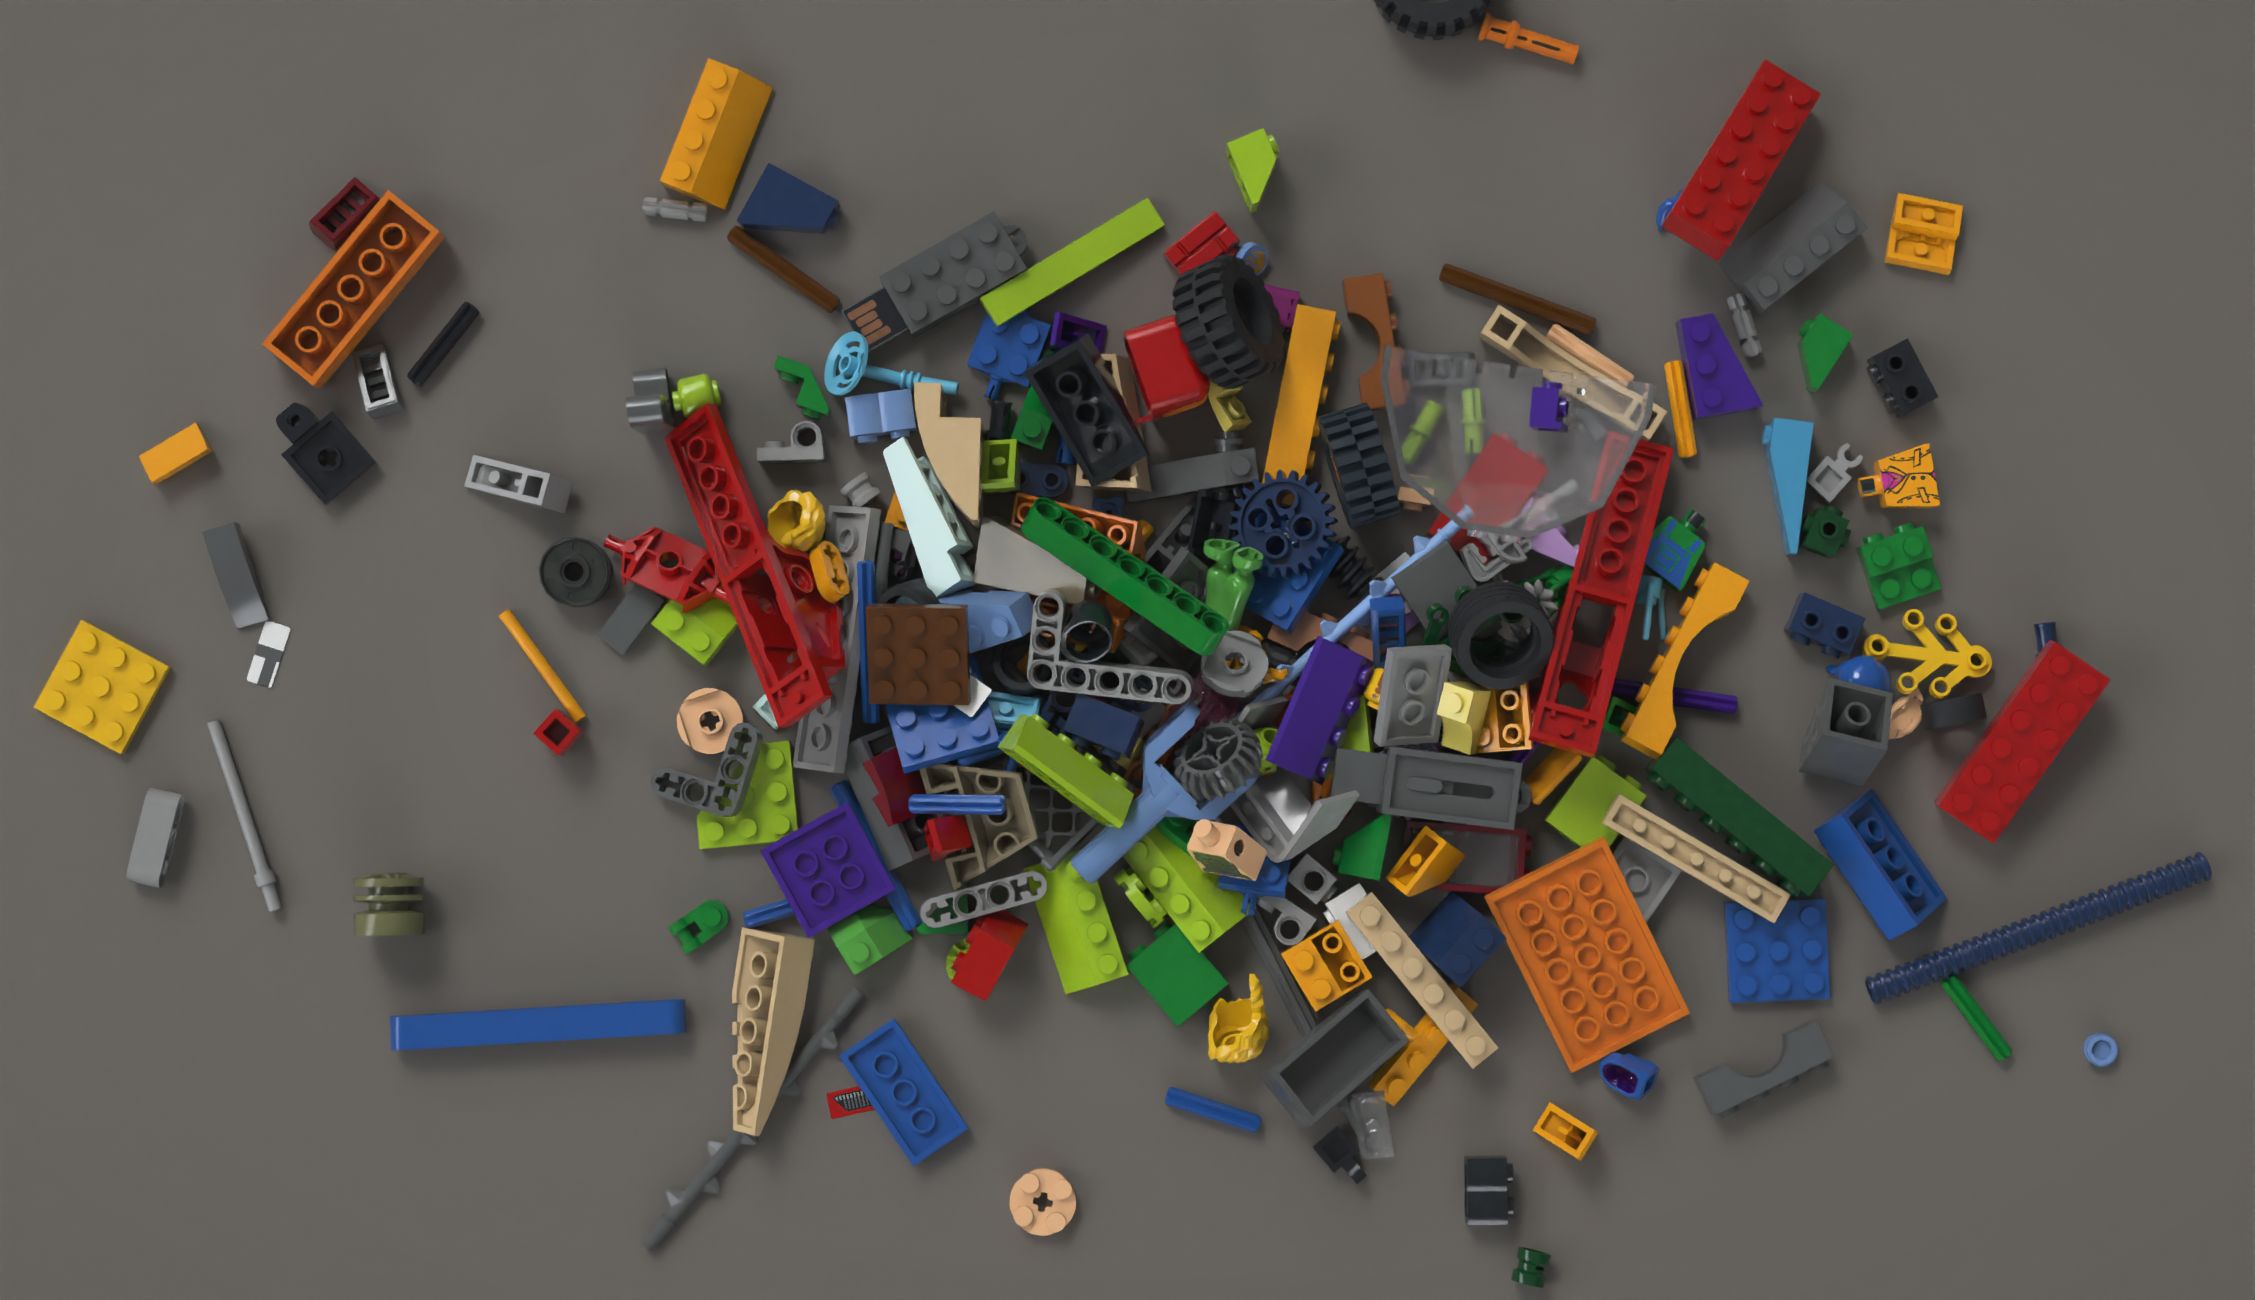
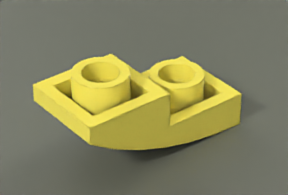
(1227, 408)

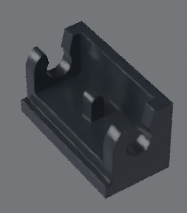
(1212, 520)

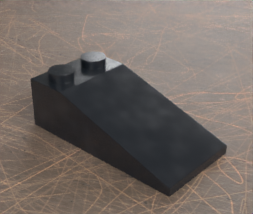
(1087, 409)

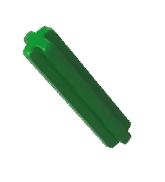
(1976, 1017)

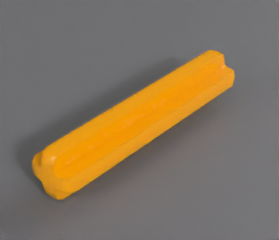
(1680, 409)

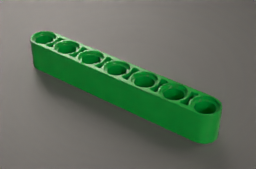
(1124, 576)

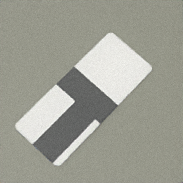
(268, 654)

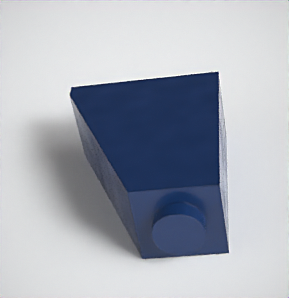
(788, 204)

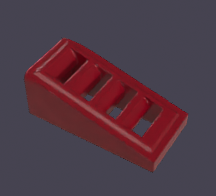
(343, 230)

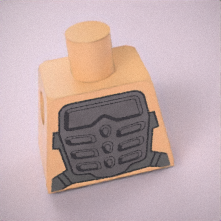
(1215, 846)

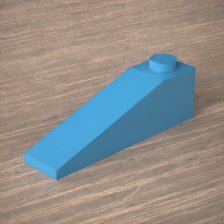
(1787, 462)

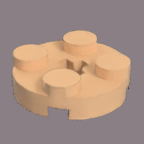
(693, 712)
(1058, 1190)

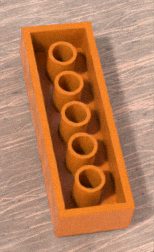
(353, 290)

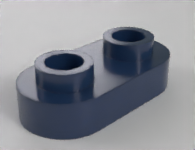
(1035, 479)

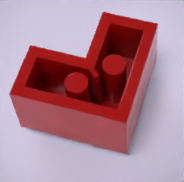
(990, 948)

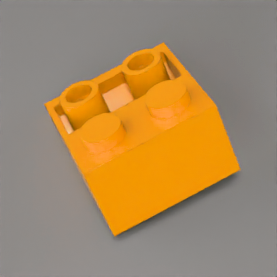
(1506, 721)
(1326, 965)

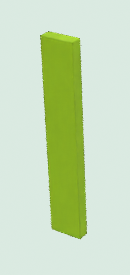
(1072, 262)

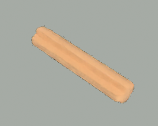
(1587, 354)

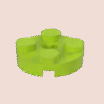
(1146, 904)

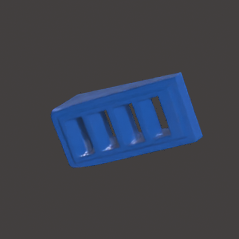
(1386, 611)

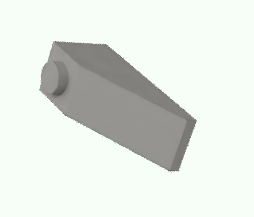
(519, 483)

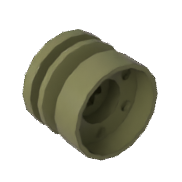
(388, 906)

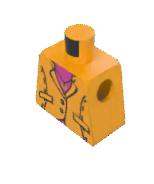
(1903, 480)

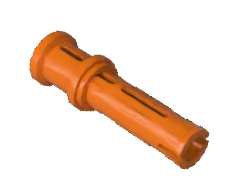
(1566, 53)

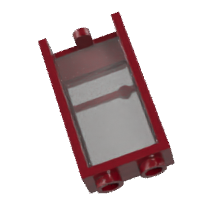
(1491, 858)

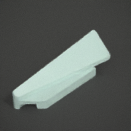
(930, 520)

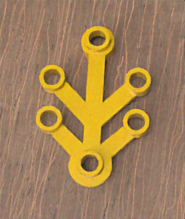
(1932, 654)

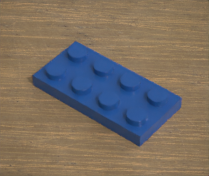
(904, 1091)

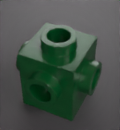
(1816, 540)

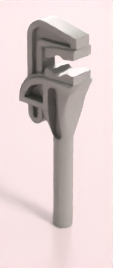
(1504, 552)

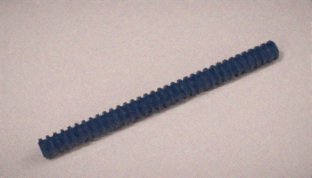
(2039, 928)

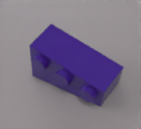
(1712, 370)

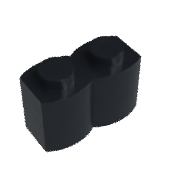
(1487, 1190)

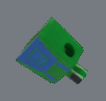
(1675, 549)

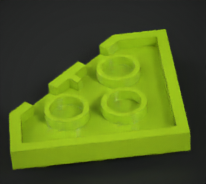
(768, 806)

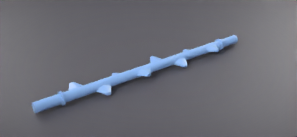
(1360, 614)

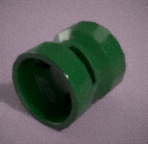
(1531, 1267)

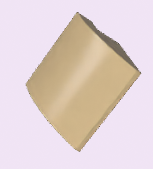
(953, 449)

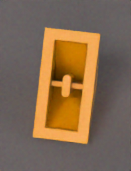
(1565, 1131)

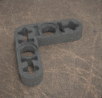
(715, 790)

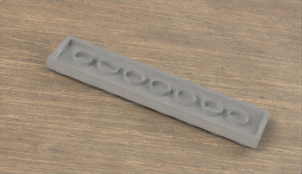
(826, 729)

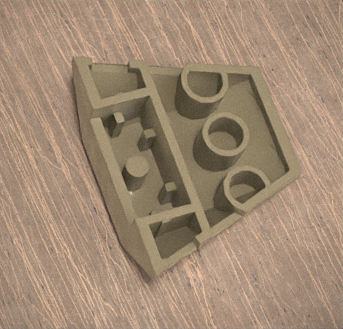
(991, 835)

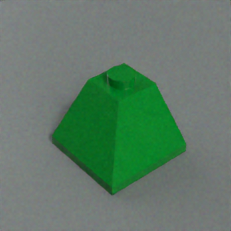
(1364, 849)

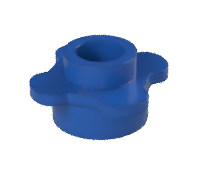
(1114, 504)

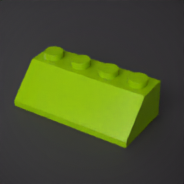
(1067, 771)
(1185, 890)
(1077, 928)

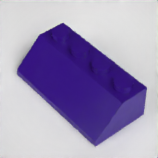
(1320, 711)

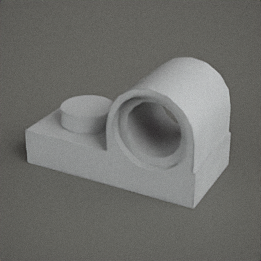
(776, 452)
(1288, 912)

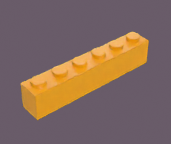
(1301, 393)

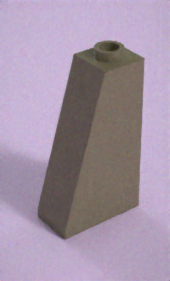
(1018, 564)

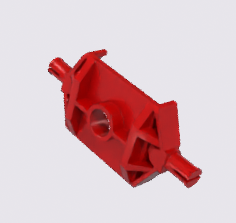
(688, 583)

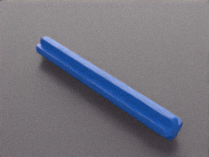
(866, 594)
(898, 899)

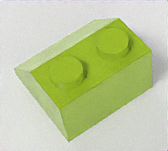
(1252, 164)

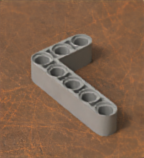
(1093, 670)

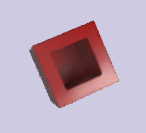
(558, 732)

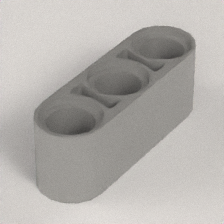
(155, 837)

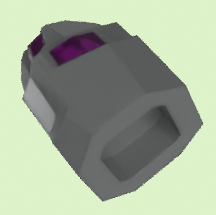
(902, 557)

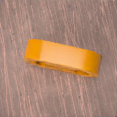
(829, 571)

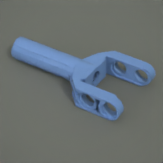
(1160, 798)

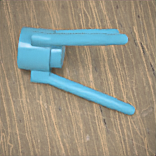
(1648, 594)

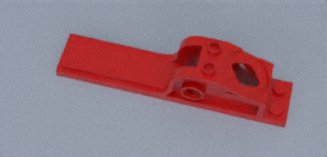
(740, 545)
(1607, 573)

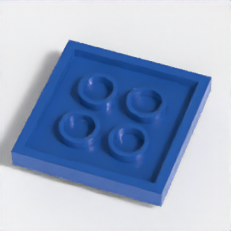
(1283, 599)
(940, 732)
(1780, 957)

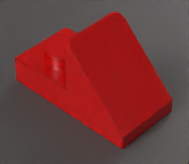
(946, 836)

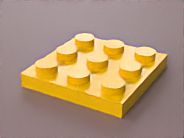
(102, 687)

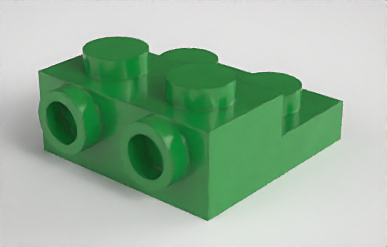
(1898, 566)

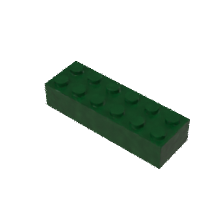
(1739, 817)

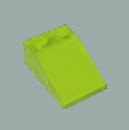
(701, 630)

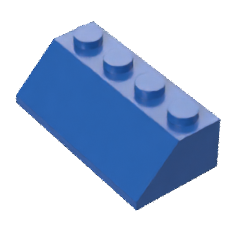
(1880, 865)

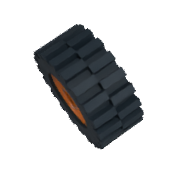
(1359, 465)

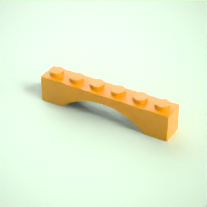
(1654, 718)

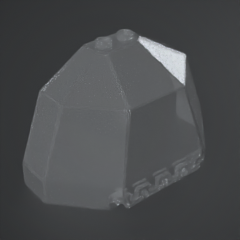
(1474, 457)

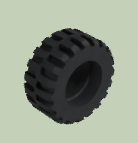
(1432, 18)
(1228, 321)

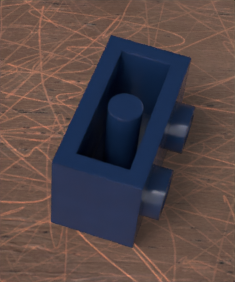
(1824, 625)
(1103, 726)

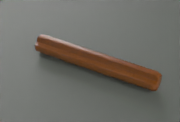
(783, 269)

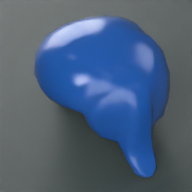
(1863, 671)

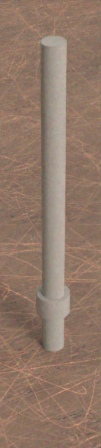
(264, 877)

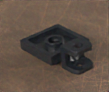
(314, 437)

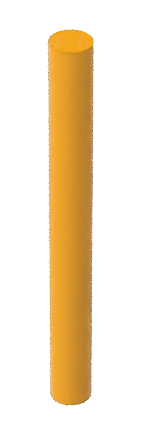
(542, 665)

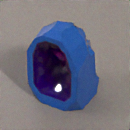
(1628, 1074)

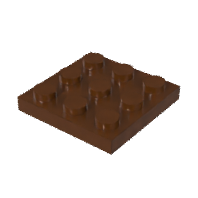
(918, 654)

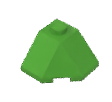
(868, 936)

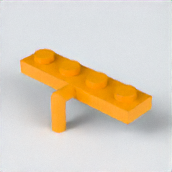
(1412, 1059)

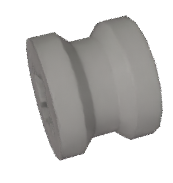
(860, 491)

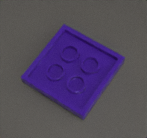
(828, 869)

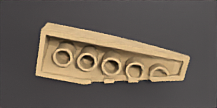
(770, 1005)

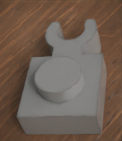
(1830, 475)

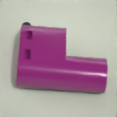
(1286, 303)

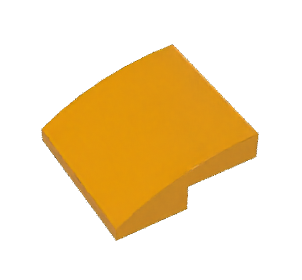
(1923, 233)

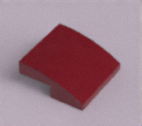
(893, 786)

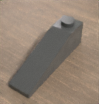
(1202, 472)

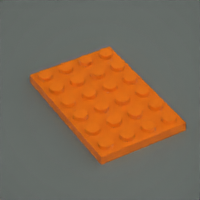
(1587, 954)

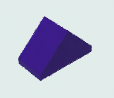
(1069, 328)

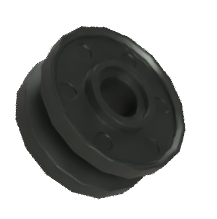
(555, 567)

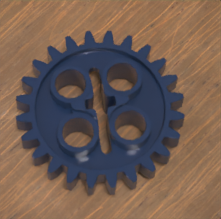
(1307, 507)

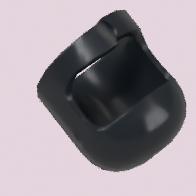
(1079, 623)

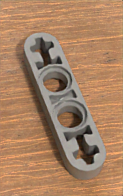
(982, 895)

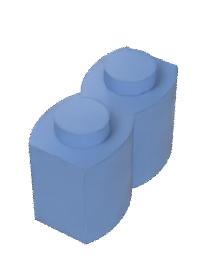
(880, 415)

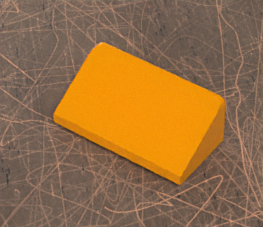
(175, 453)
(1550, 773)

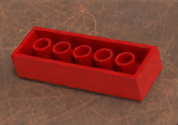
(1741, 160)
(2022, 741)

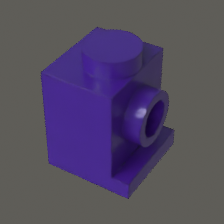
(1549, 408)

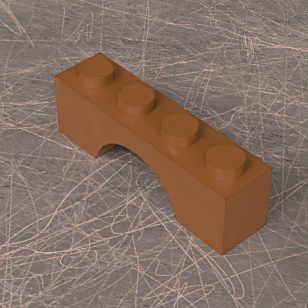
(1367, 300)

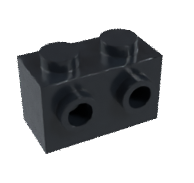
(1901, 379)

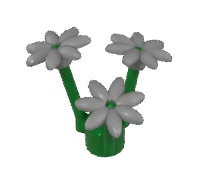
(1555, 587)

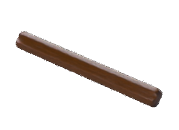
(1517, 299)

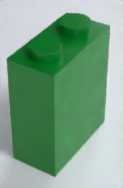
(1175, 973)

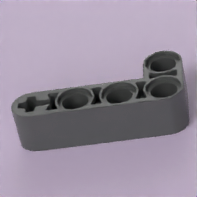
(652, 406)

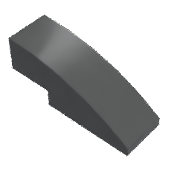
(236, 574)

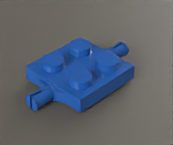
(1008, 350)
(1270, 881)

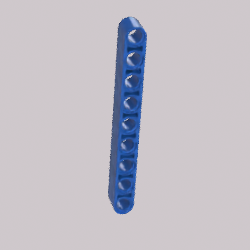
(538, 1024)

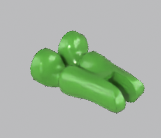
(1229, 590)

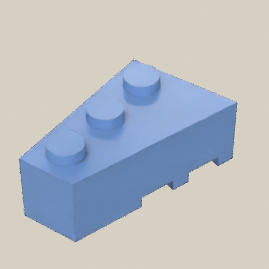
(993, 616)

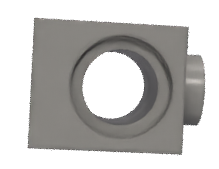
(1299, 871)

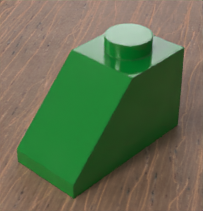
(1820, 348)

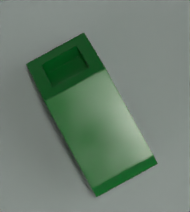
(810, 395)

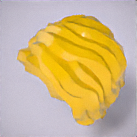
(797, 521)
(1239, 1027)

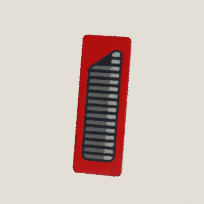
(848, 1102)

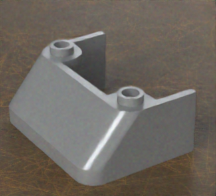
(1275, 806)

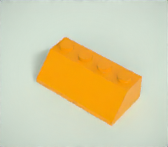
(716, 134)

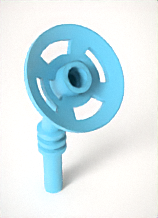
(857, 368)

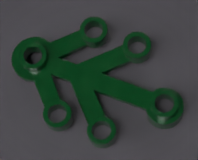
(1476, 646)

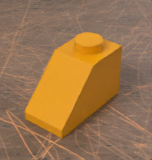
(1425, 863)

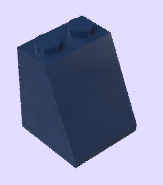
(1456, 938)

